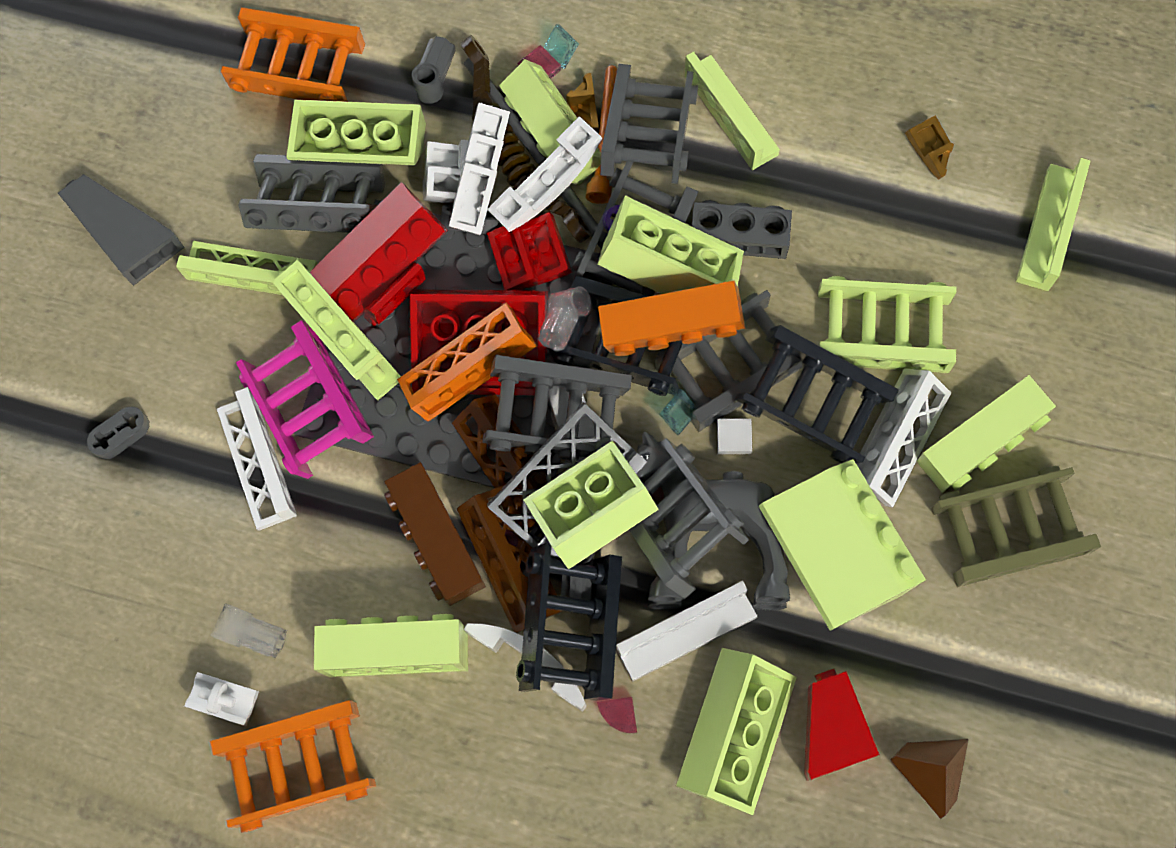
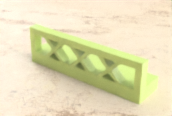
(731, 111)
(1052, 225)
(235, 275)

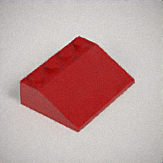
(445, 314)

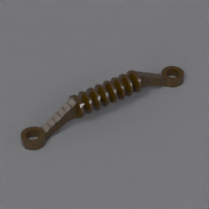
(512, 157)

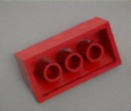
(378, 251)

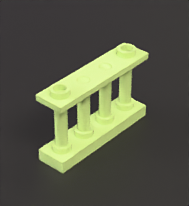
(336, 330)
(901, 353)

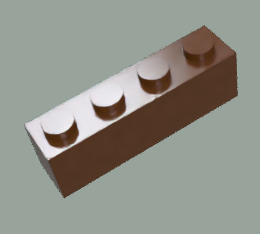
(434, 534)

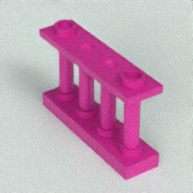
(336, 398)

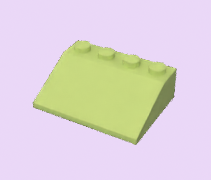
(841, 544)

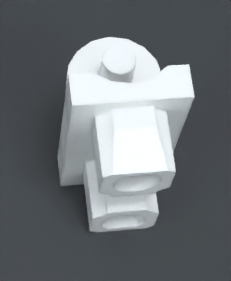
(222, 699)

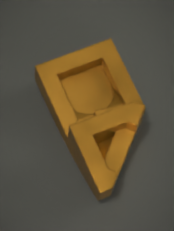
(583, 102)
(931, 145)

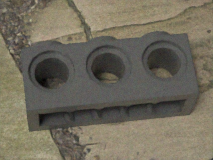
(755, 240)

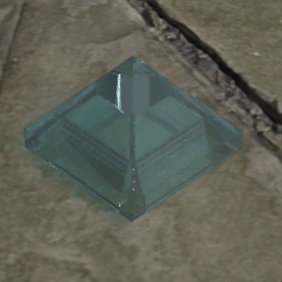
(561, 45)
(678, 412)

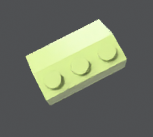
(590, 504)

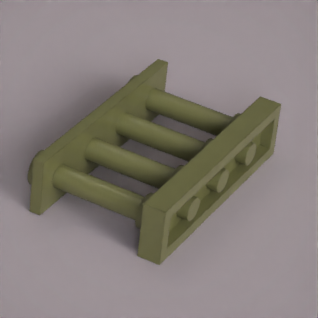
(1007, 559)

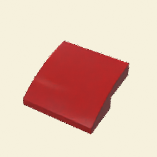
(529, 253)
(394, 294)

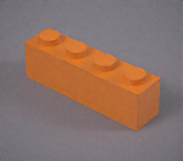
(671, 318)

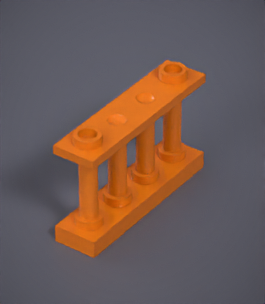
(290, 30)
(269, 739)

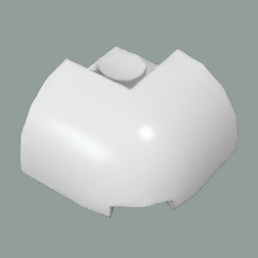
(443, 170)

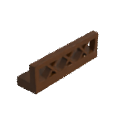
(485, 414)
(498, 556)

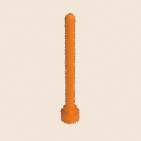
(598, 188)

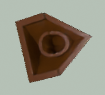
(934, 770)

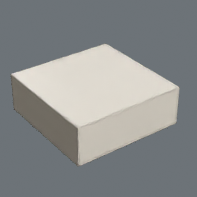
(734, 436)

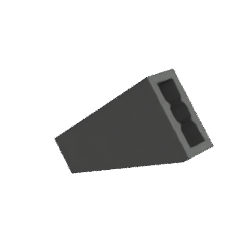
(122, 231)

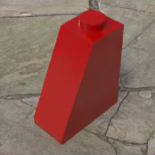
(835, 726)

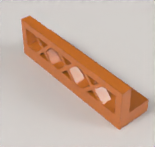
(467, 369)

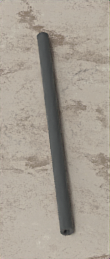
(530, 144)

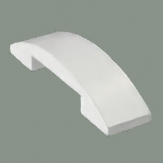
(549, 179)
(495, 636)

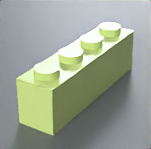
(542, 111)
(986, 434)

